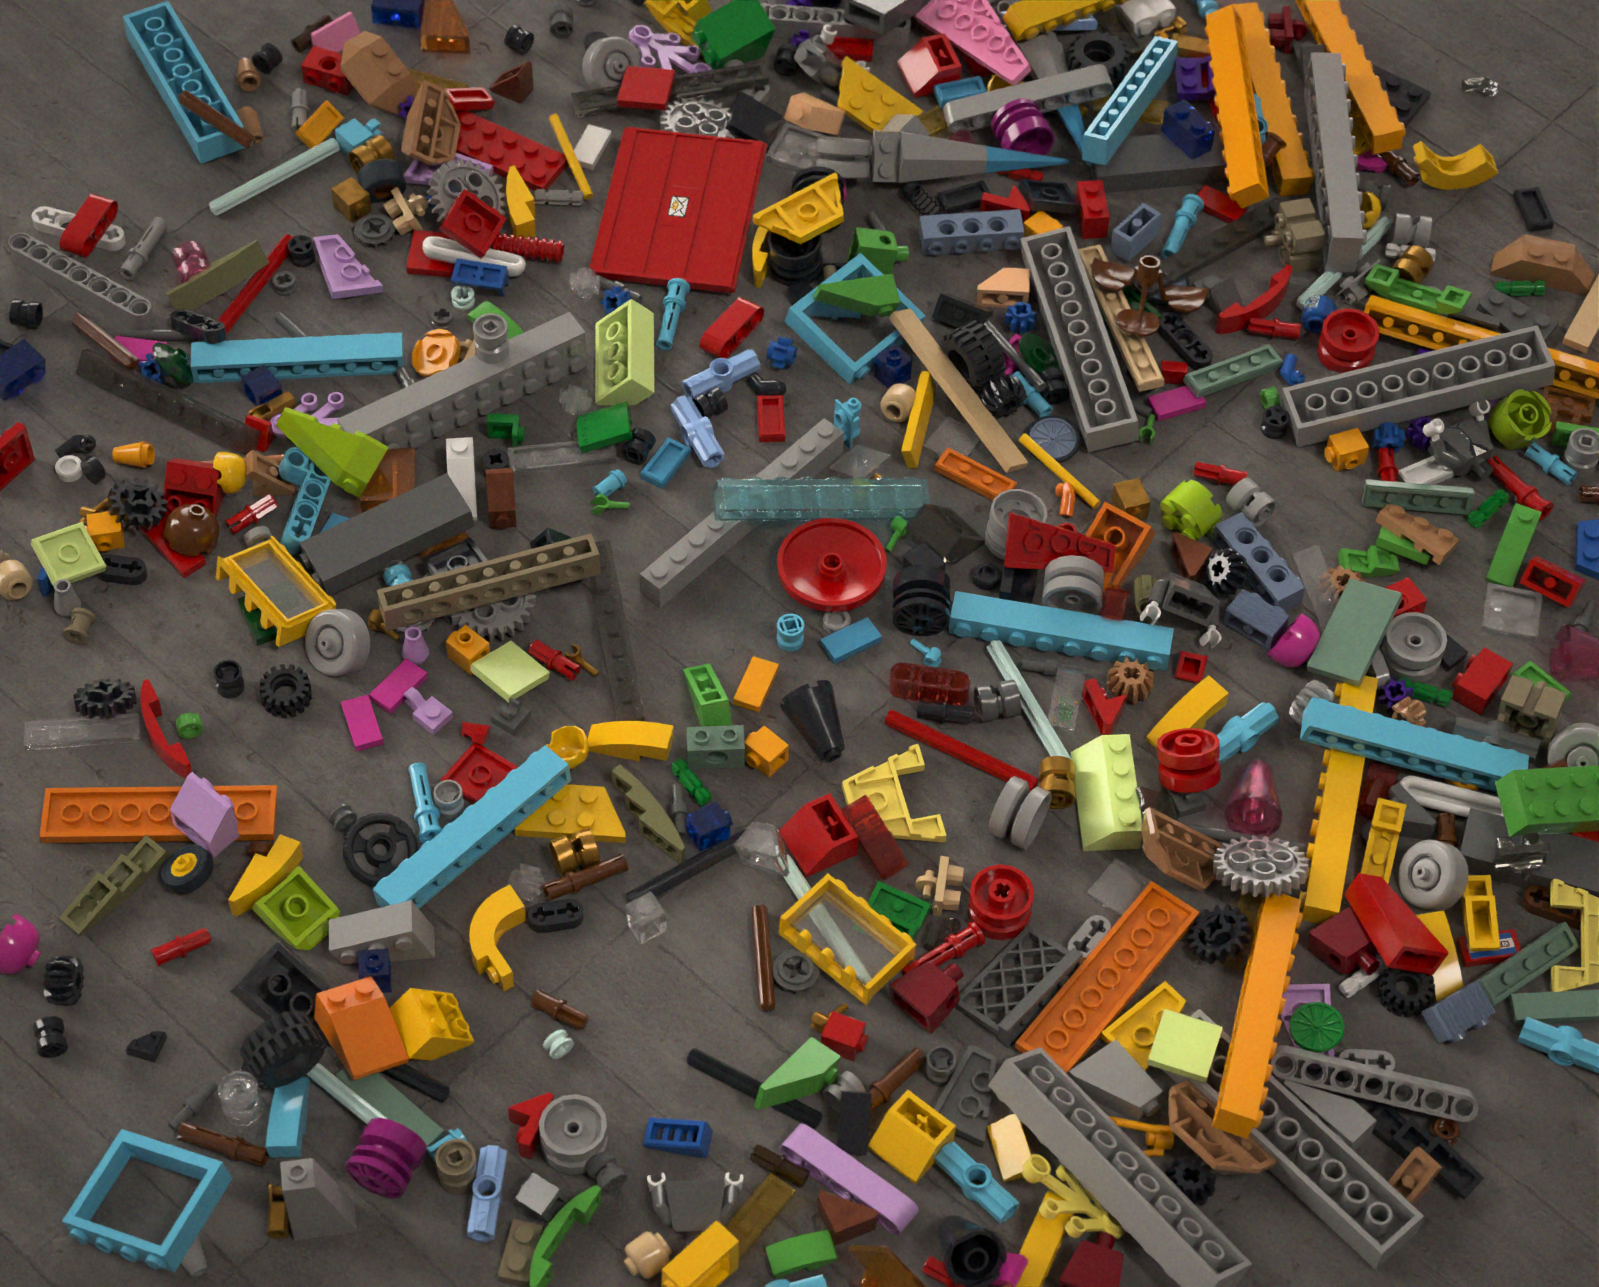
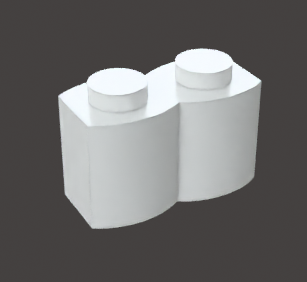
(1147, 14)

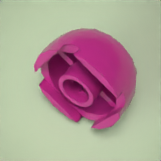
(1296, 643)
(18, 946)

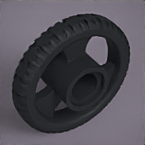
(354, 843)

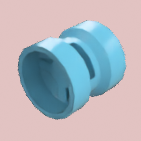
(397, 574)
(790, 632)

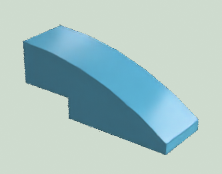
(288, 1119)

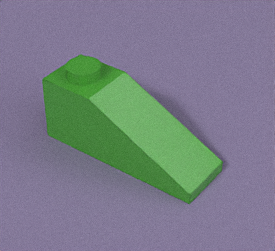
(864, 295)
(1513, 546)
(707, 696)
(800, 1075)

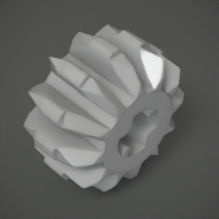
(1313, 689)

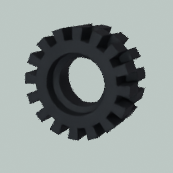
(281, 678)
(1402, 1002)

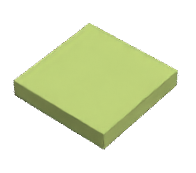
(68, 554)
(509, 671)
(1185, 1045)

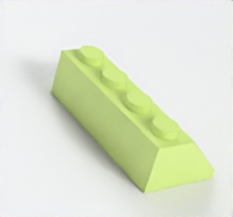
(624, 355)
(1107, 794)

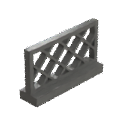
(1040, 993)

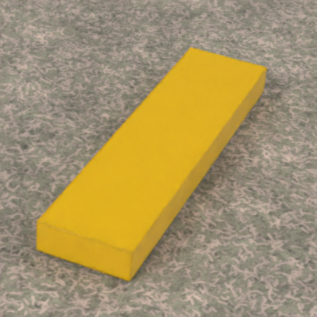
(918, 419)

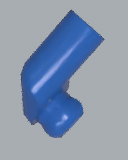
(1288, 371)

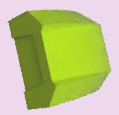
(297, 910)

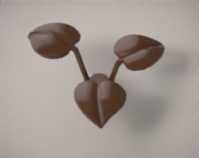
(1115, 276)

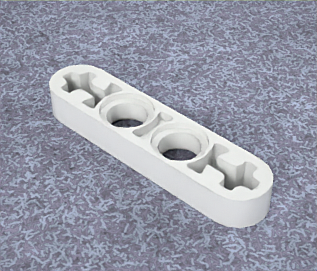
(50, 221)

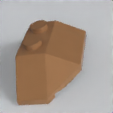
(377, 72)
(431, 127)
(1547, 260)
(1178, 849)
(1192, 1120)

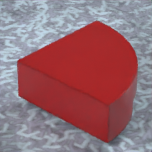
(477, 731)

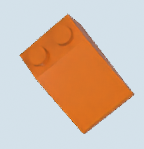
(1128, 534)
(360, 1028)

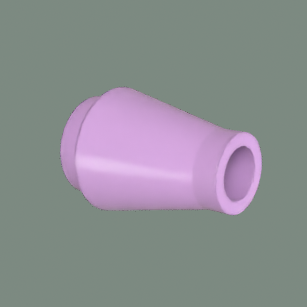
(414, 646)

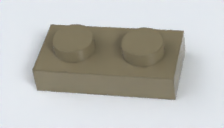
(519, 1253)

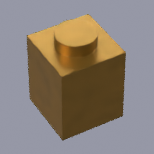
(351, 199)
(1131, 498)

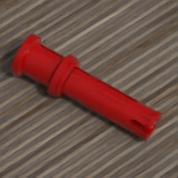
(1525, 494)
(954, 947)

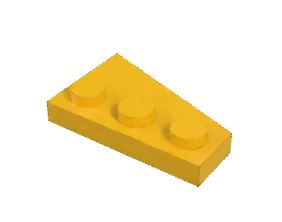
(1139, 1025)

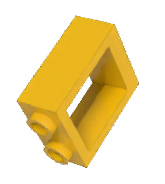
(704, 1261)

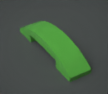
(1388, 284)
(578, 1209)

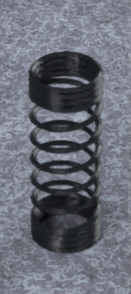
(909, 197)

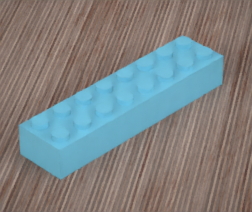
(178, 66)

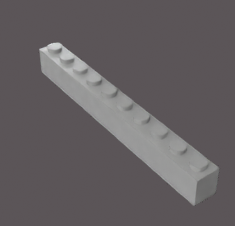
(714, 538)

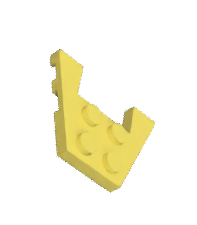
(886, 795)
(1569, 978)

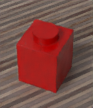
(844, 1036)

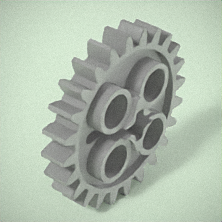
(696, 118)
(459, 177)
(497, 616)
(1260, 866)

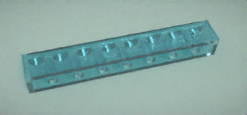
(818, 498)

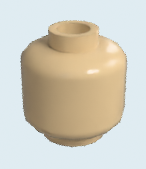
(898, 402)
(14, 580)
(647, 1255)

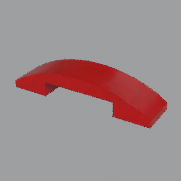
(1237, 318)
(172, 755)

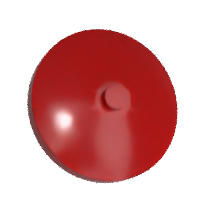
(831, 564)

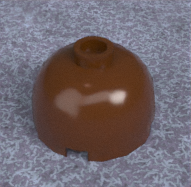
(192, 530)

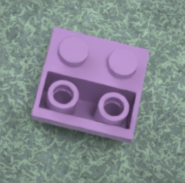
(204, 815)

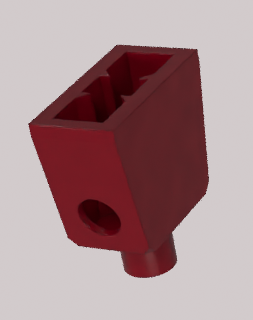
(1344, 944)
(928, 994)
(1094, 1264)

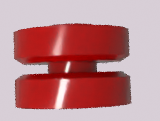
(1348, 340)
(1189, 760)
(1001, 901)

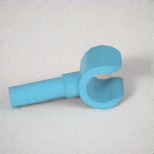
(932, 655)

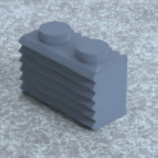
(1135, 232)
(1256, 619)
(1458, 1012)

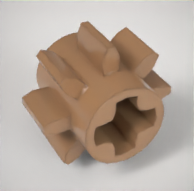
(1410, 711)

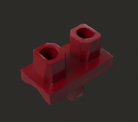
(1285, 30)

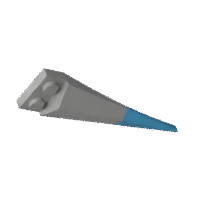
(1048, 59)
(916, 157)

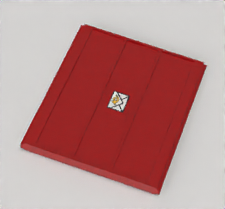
(678, 209)

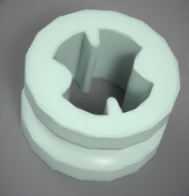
(463, 304)
(558, 1044)

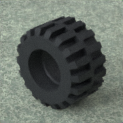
(1100, 49)
(975, 354)
(282, 1049)

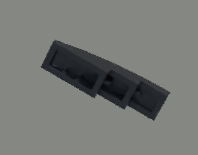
(1406, 1135)

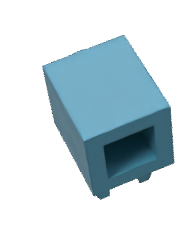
(355, 134)

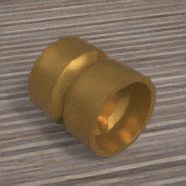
(374, 149)
(1414, 264)
(1058, 777)
(564, 852)

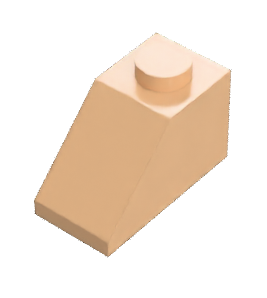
(814, 114)
(1004, 288)

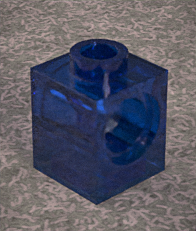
(893, 366)
(261, 386)
(708, 826)
(378, 966)

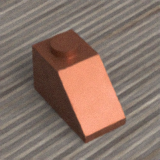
(501, 498)

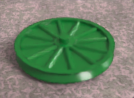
(1316, 1027)

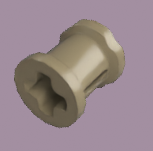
(79, 625)

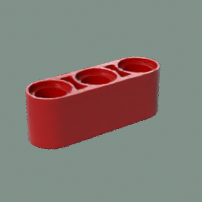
(88, 225)
(735, 323)

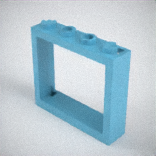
(798, 320)
(169, 1255)

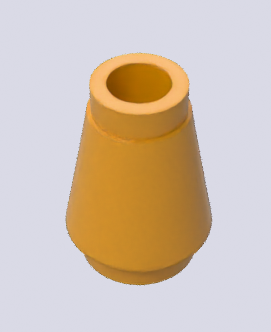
(135, 454)

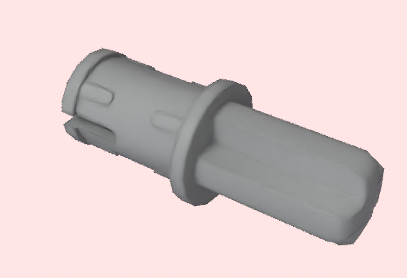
(299, 109)

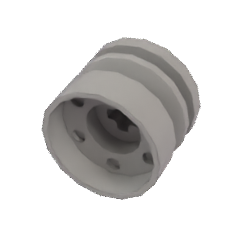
(1014, 501)

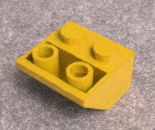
(430, 1024)
(911, 1136)

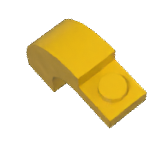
(1457, 171)
(492, 919)

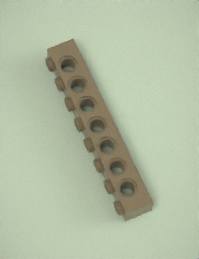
(488, 582)

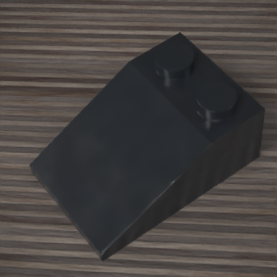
(279, 985)

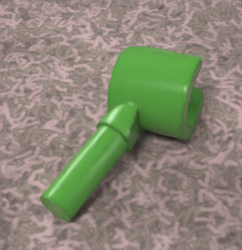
(1148, 430)
(603, 503)
(899, 527)

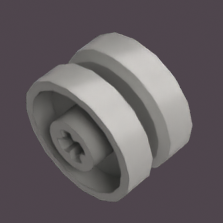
(843, 156)
(1074, 585)
(1414, 647)
(1019, 812)
(572, 1133)

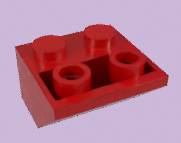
(930, 64)
(192, 484)
(819, 836)

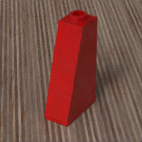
(1394, 927)

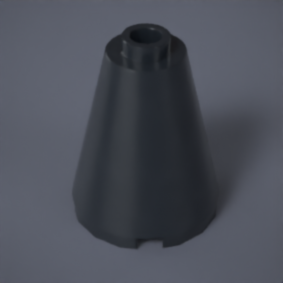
(816, 718)
(970, 1252)

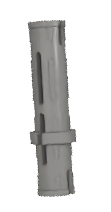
(139, 254)

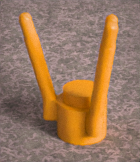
(1157, 1136)

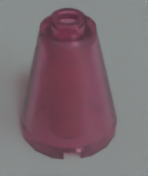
(1575, 654)
(1255, 801)

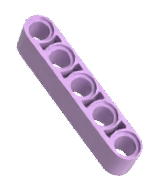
(849, 1178)

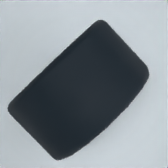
(380, 178)

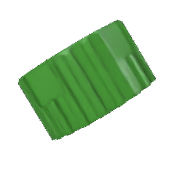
(1270, 397)
(189, 725)

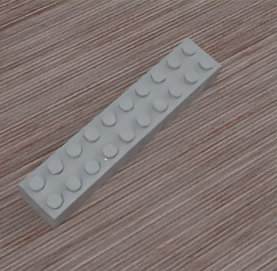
(1334, 162)
(1079, 340)
(1419, 385)
(473, 387)
(1322, 1168)
(1117, 1173)

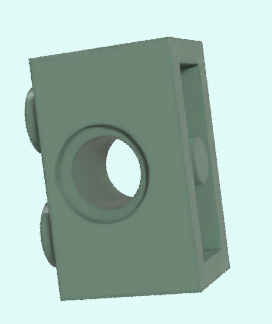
(715, 747)

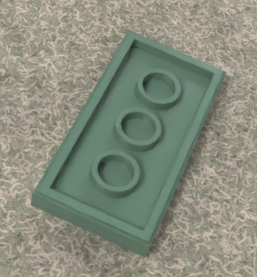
(1354, 632)

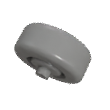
(607, 61)
(337, 642)
(1576, 744)
(1433, 875)

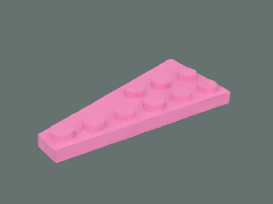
(977, 33)

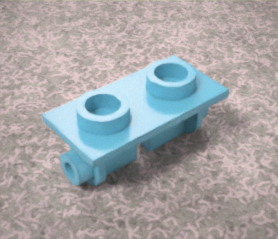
(847, 419)

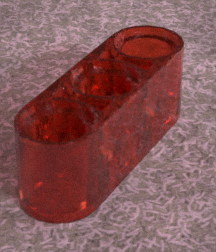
(942, 688)
(875, 837)

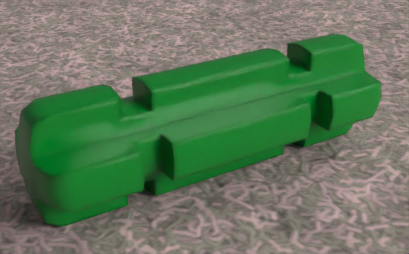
(1521, 288)
(1488, 508)
(1428, 692)
(691, 782)

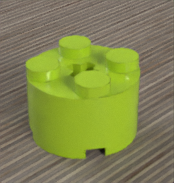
(1520, 419)
(1190, 510)

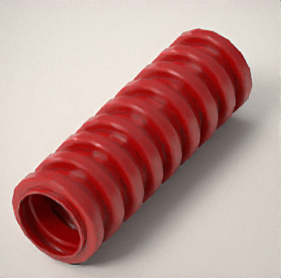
(529, 247)

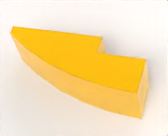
(520, 205)
(1192, 709)
(631, 739)
(265, 874)
(1480, 914)
(1448, 975)

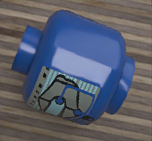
(1315, 312)

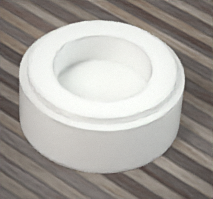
(68, 468)

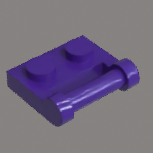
(1189, 79)

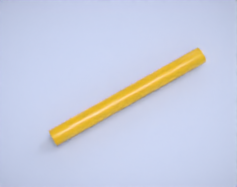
(570, 156)
(1059, 471)

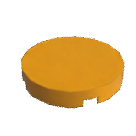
(435, 352)

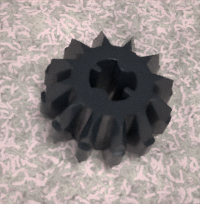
(1004, 396)
(1226, 572)
(63, 980)
(1192, 1179)

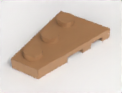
(1425, 536)

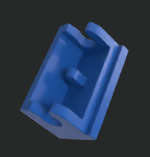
(480, 275)

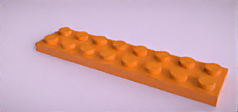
(133, 812)
(1109, 977)

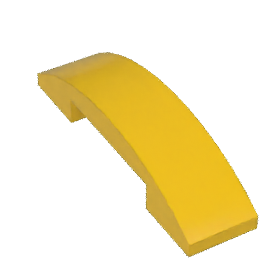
(673, 19)
(759, 257)
(1383, 838)

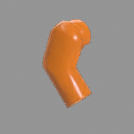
(1067, 493)

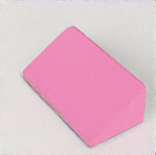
(336, 33)

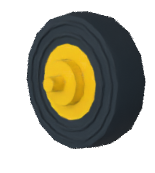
(187, 869)

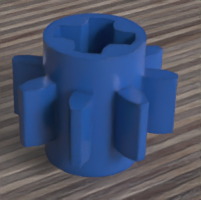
(615, 299)
(1020, 317)
(782, 352)
(149, 371)
(1388, 436)

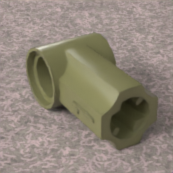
(1142, 588)

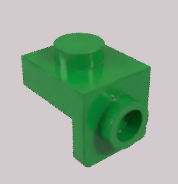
(505, 427)

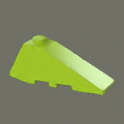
(339, 454)

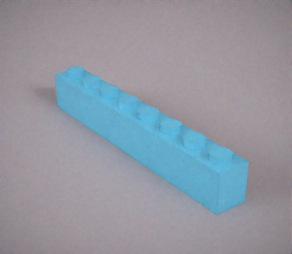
(1129, 101)
(298, 357)
(1059, 630)
(1408, 744)
(475, 831)

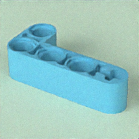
(310, 483)

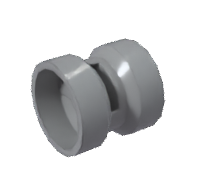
(449, 799)
(846, 1081)

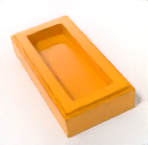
(319, 125)
(756, 684)

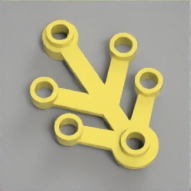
(1077, 1200)

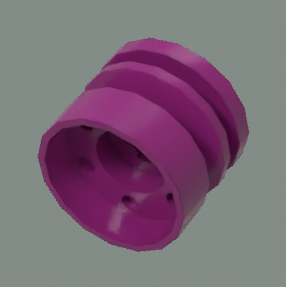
(1022, 128)
(386, 1158)

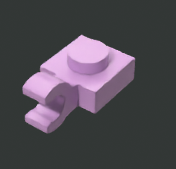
(429, 714)

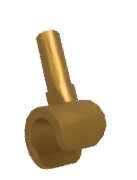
(1177, 25)
(97, 509)
(376, 623)
(578, 659)
(820, 1020)

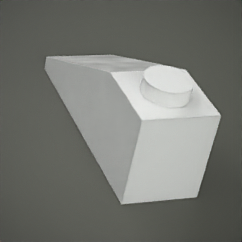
(462, 469)

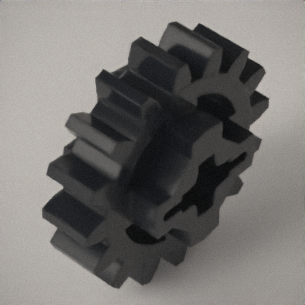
(137, 503)
(105, 699)
(1219, 933)

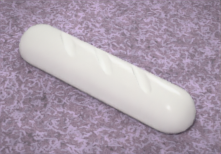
(449, 250)
(1449, 797)

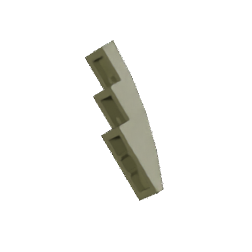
(219, 277)
(652, 818)
(109, 891)

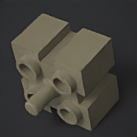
(1297, 235)
(1532, 709)

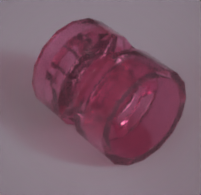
(189, 260)

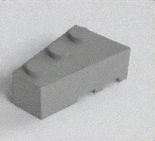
(393, 927)

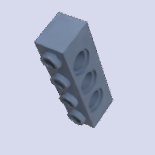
(971, 232)
(1267, 572)

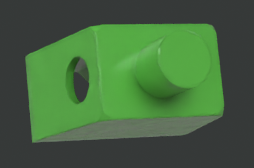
(878, 248)

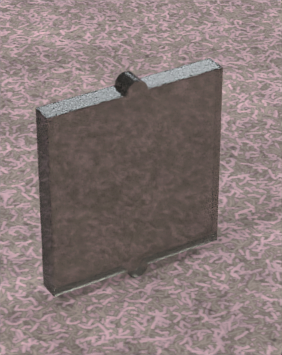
(1157, 801)

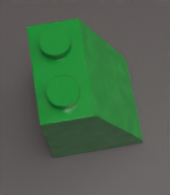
(734, 33)

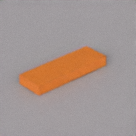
(973, 474)

